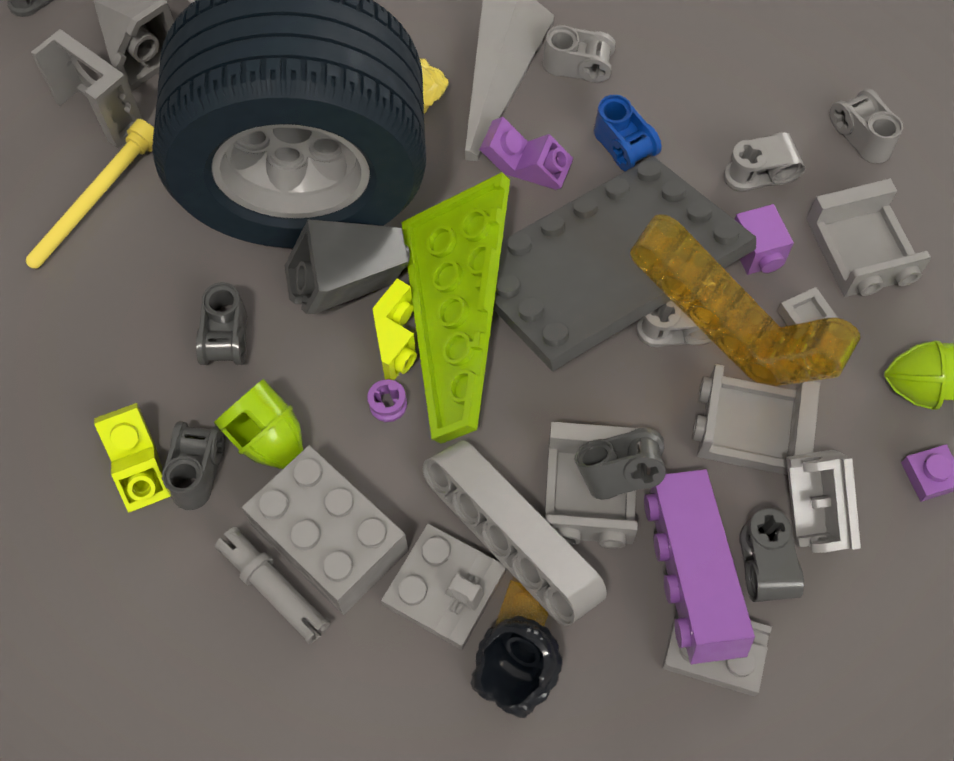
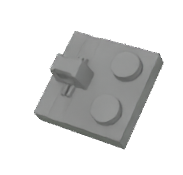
(444, 586)

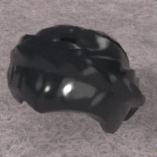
(517, 665)

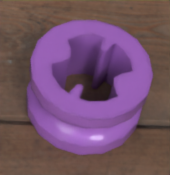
(378, 409)

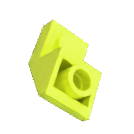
(395, 341)
(132, 456)

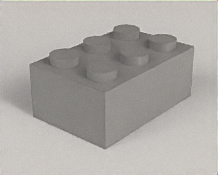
(326, 529)

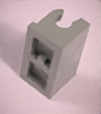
(823, 501)

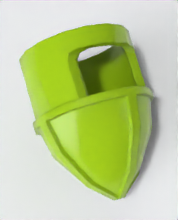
(924, 374)
(263, 427)

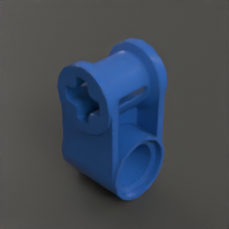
(624, 132)

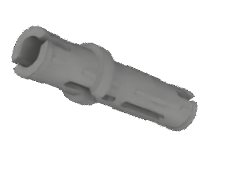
(258, 570)

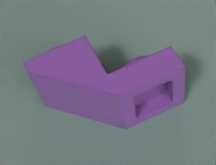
(536, 161)

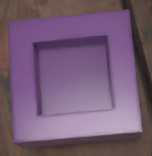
(931, 472)

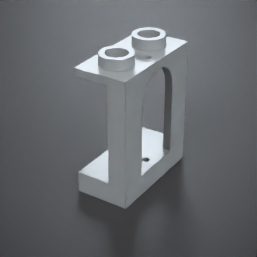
(108, 95)

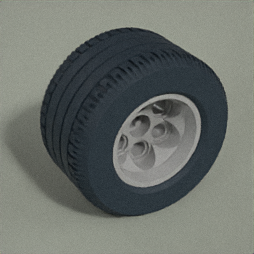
(289, 116)

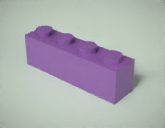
(699, 569)

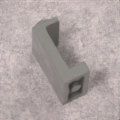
(865, 239)
(755, 422)
(568, 500)

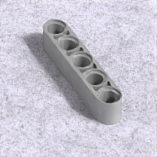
(515, 533)

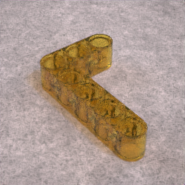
(733, 318)

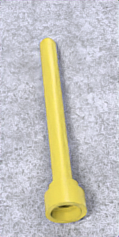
(138, 142)

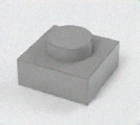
(805, 308)

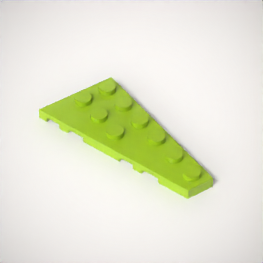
(453, 297)

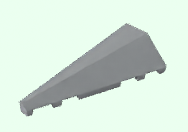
(506, 44)

